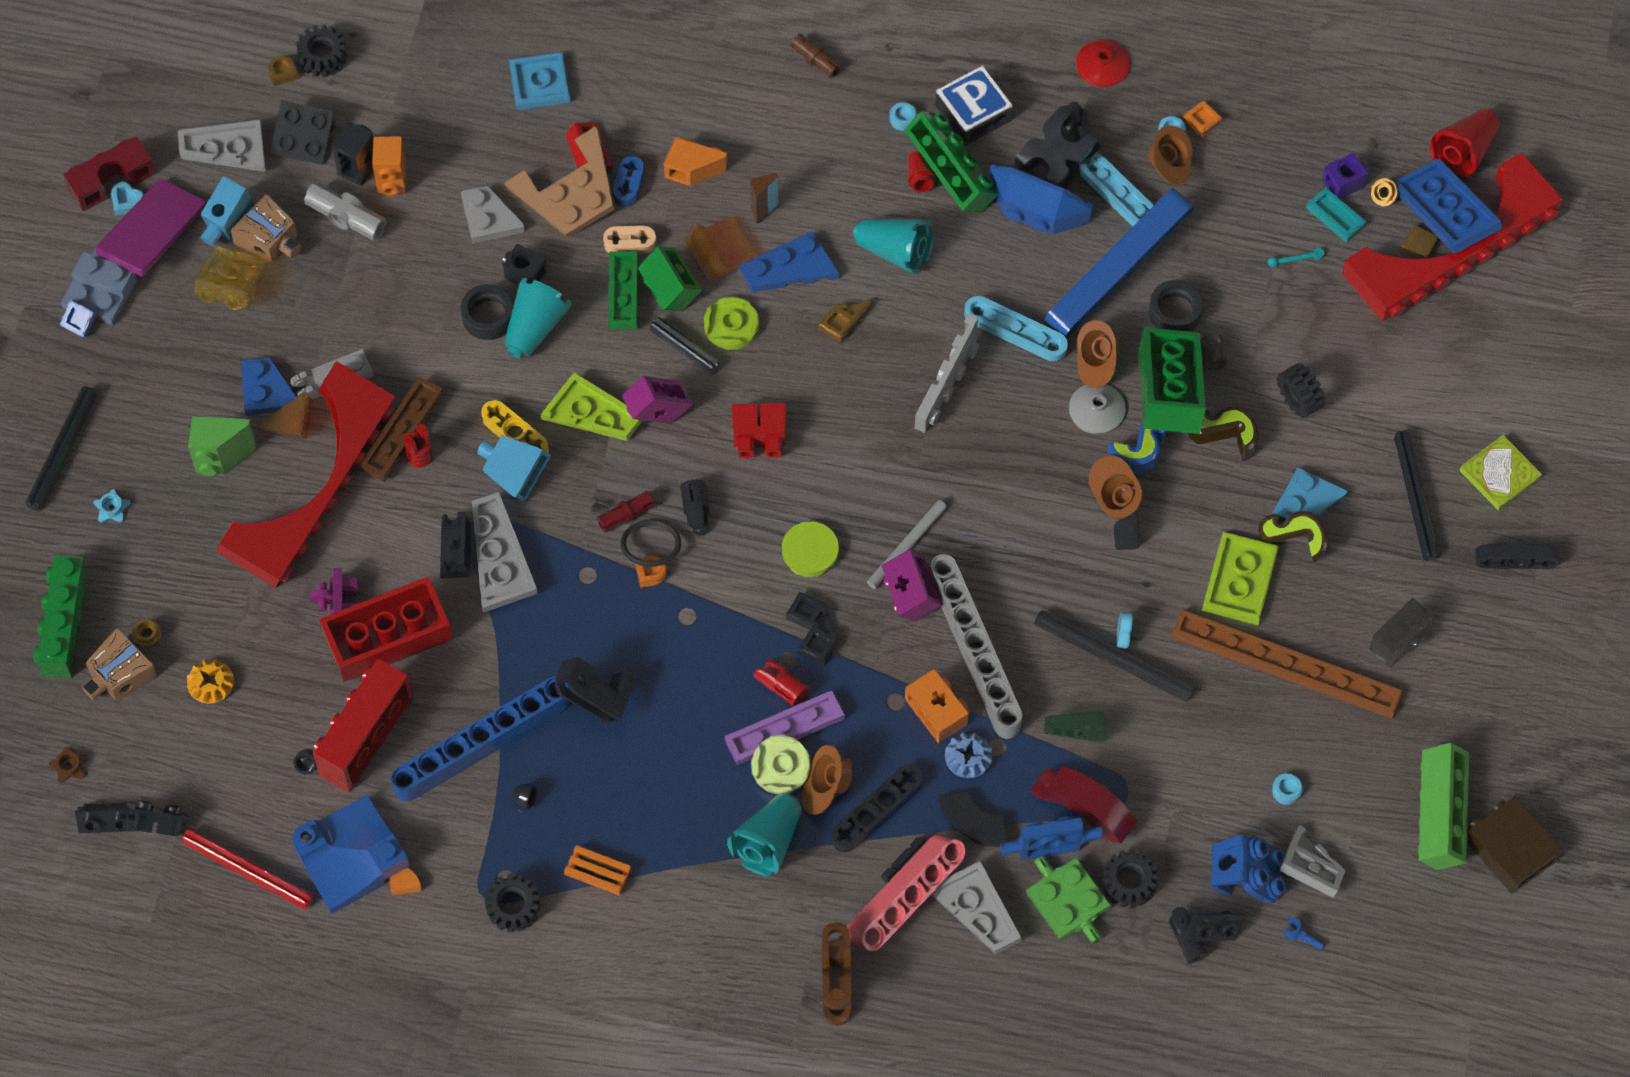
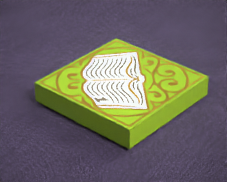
(1500, 472)

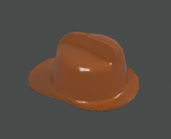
(1171, 154)
(1097, 353)
(1115, 487)
(827, 778)

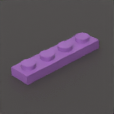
(793, 722)

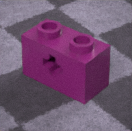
(657, 400)
(911, 585)

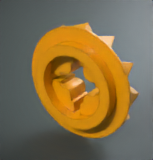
(210, 693)

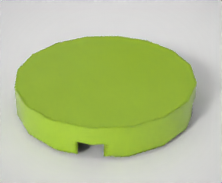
(731, 323)
(810, 549)

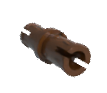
(815, 55)

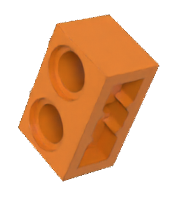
(389, 165)

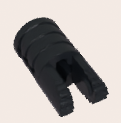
(695, 505)

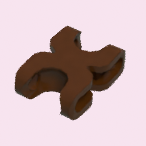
(836, 974)

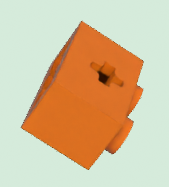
(939, 720)

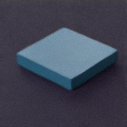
(539, 81)

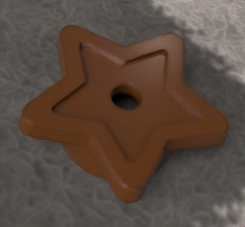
(65, 758)

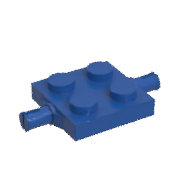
(1051, 839)

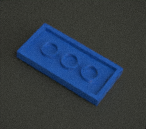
(1447, 206)

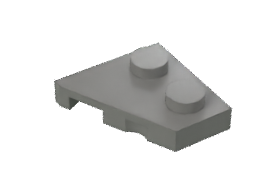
(488, 215)
(1312, 864)

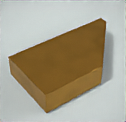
(843, 319)

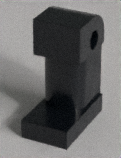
(592, 693)

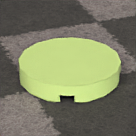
(780, 764)

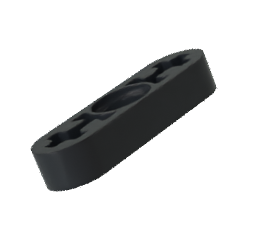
(1517, 556)

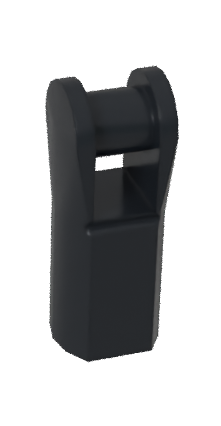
(1192, 950)

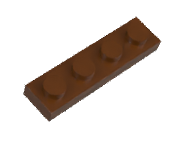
(389, 444)

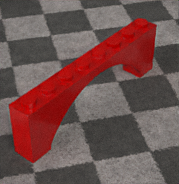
(1395, 283)
(271, 545)

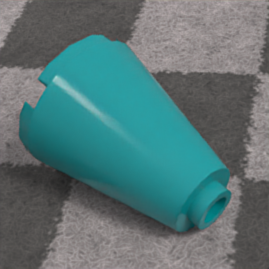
(898, 241)
(533, 317)
(766, 835)

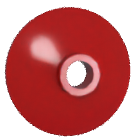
(1102, 72)

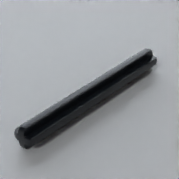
(60, 448)
(1416, 495)

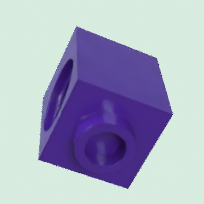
(1338, 183)

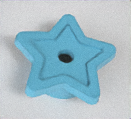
(108, 500)

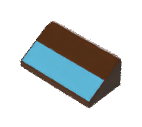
(764, 195)

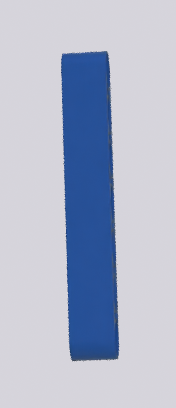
(1119, 263)
(473, 750)

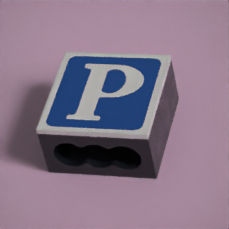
(973, 105)

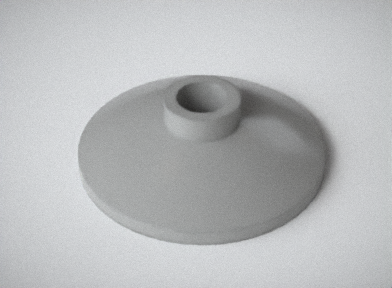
(1097, 418)

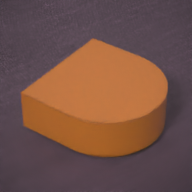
(651, 575)

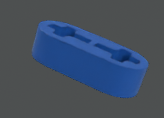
(634, 182)

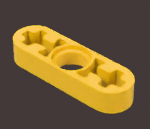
(510, 419)

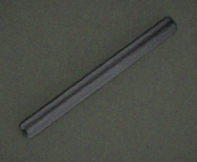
(1114, 655)

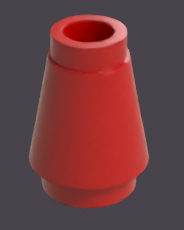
(919, 173)

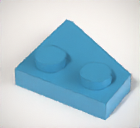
(1308, 494)

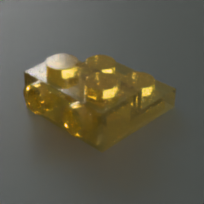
(230, 278)

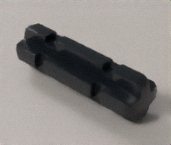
(903, 858)

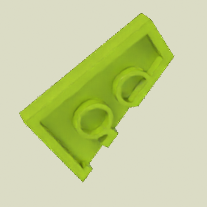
(590, 409)

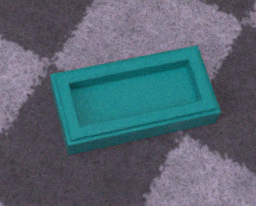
(1336, 214)

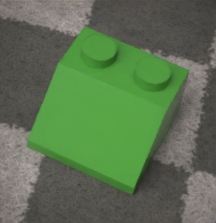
(220, 444)

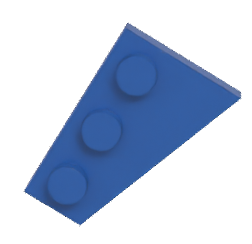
(790, 263)

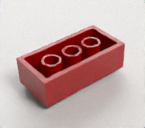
(386, 628)
(362, 725)

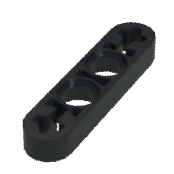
(880, 811)

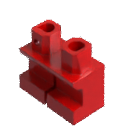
(750, 435)

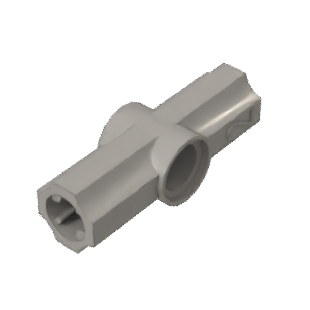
(345, 211)

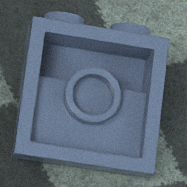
(100, 286)

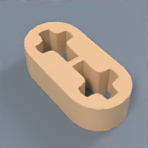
(630, 239)

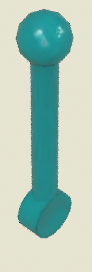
(1317, 254)

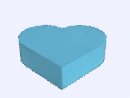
(124, 197)
(1124, 630)

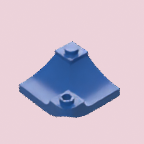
(349, 853)

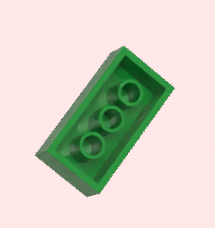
(1171, 380)

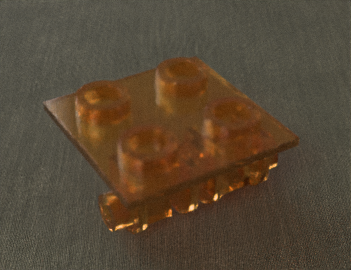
(719, 247)

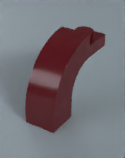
(1087, 799)

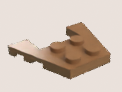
(576, 198)

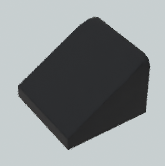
(1127, 533)

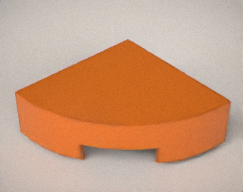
(404, 882)

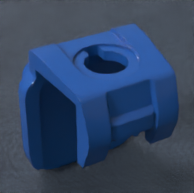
(1255, 867)

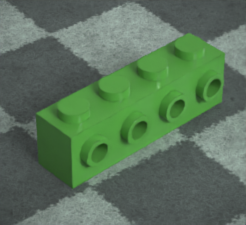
(1443, 806)

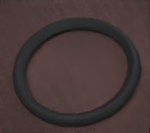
(672, 530)

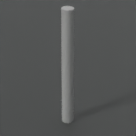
(909, 541)

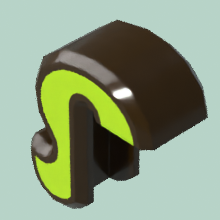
(1228, 424)
(1294, 526)

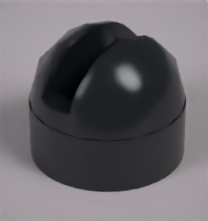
(307, 766)
(525, 795)

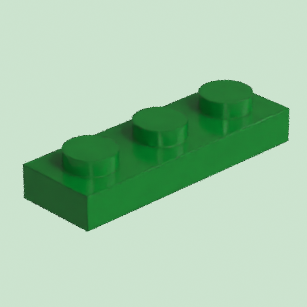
(623, 290)

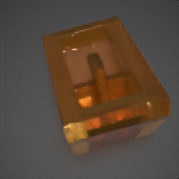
(291, 419)

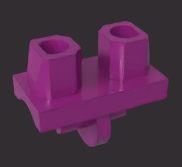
(338, 586)

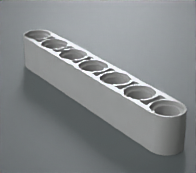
(976, 658)

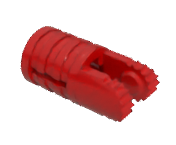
(418, 447)
(782, 682)

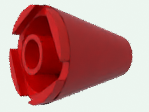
(1465, 142)

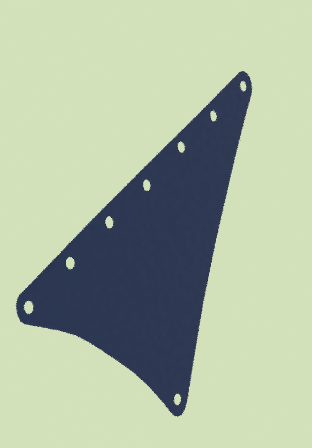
(661, 778)

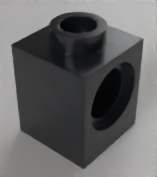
(519, 256)

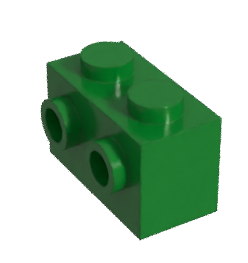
(669, 279)

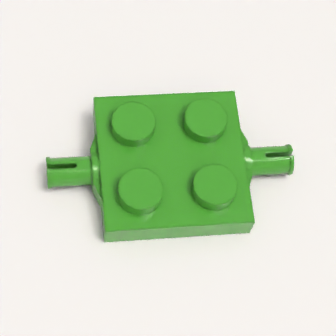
(1068, 899)

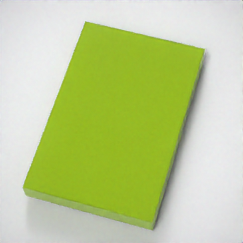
(1240, 578)

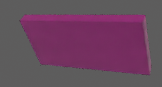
(150, 227)

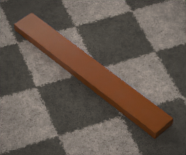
(1287, 663)

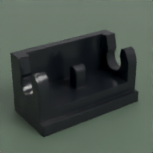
(455, 547)

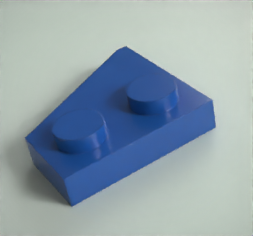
(264, 387)

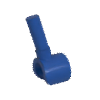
(1300, 934)

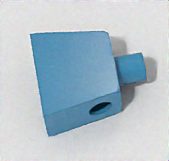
(225, 210)
(513, 465)

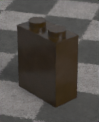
(1512, 844)

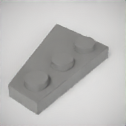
(225, 144)

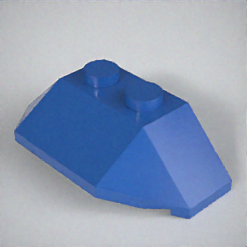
(1038, 202)

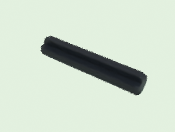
(684, 345)

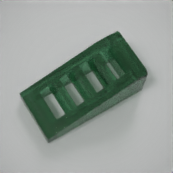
(1082, 726)

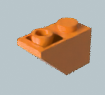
(693, 162)

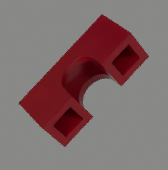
(125, 159)

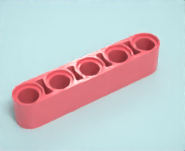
(918, 887)

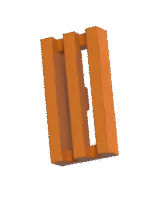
(602, 860)

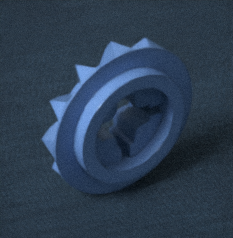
(976, 765)

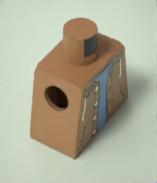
(266, 231)
(117, 668)

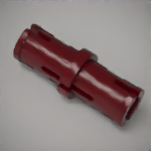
(625, 511)

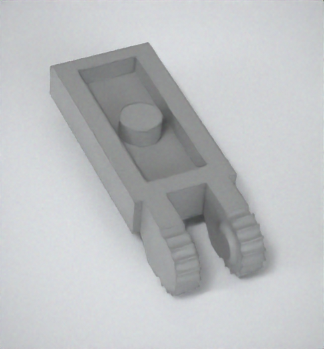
(355, 361)

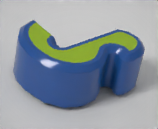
(1145, 455)

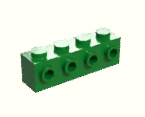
(951, 161)
(62, 617)

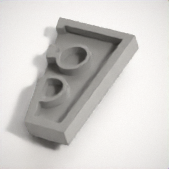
(978, 907)

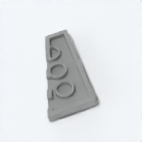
(950, 371)
(501, 563)

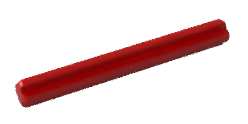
(247, 869)

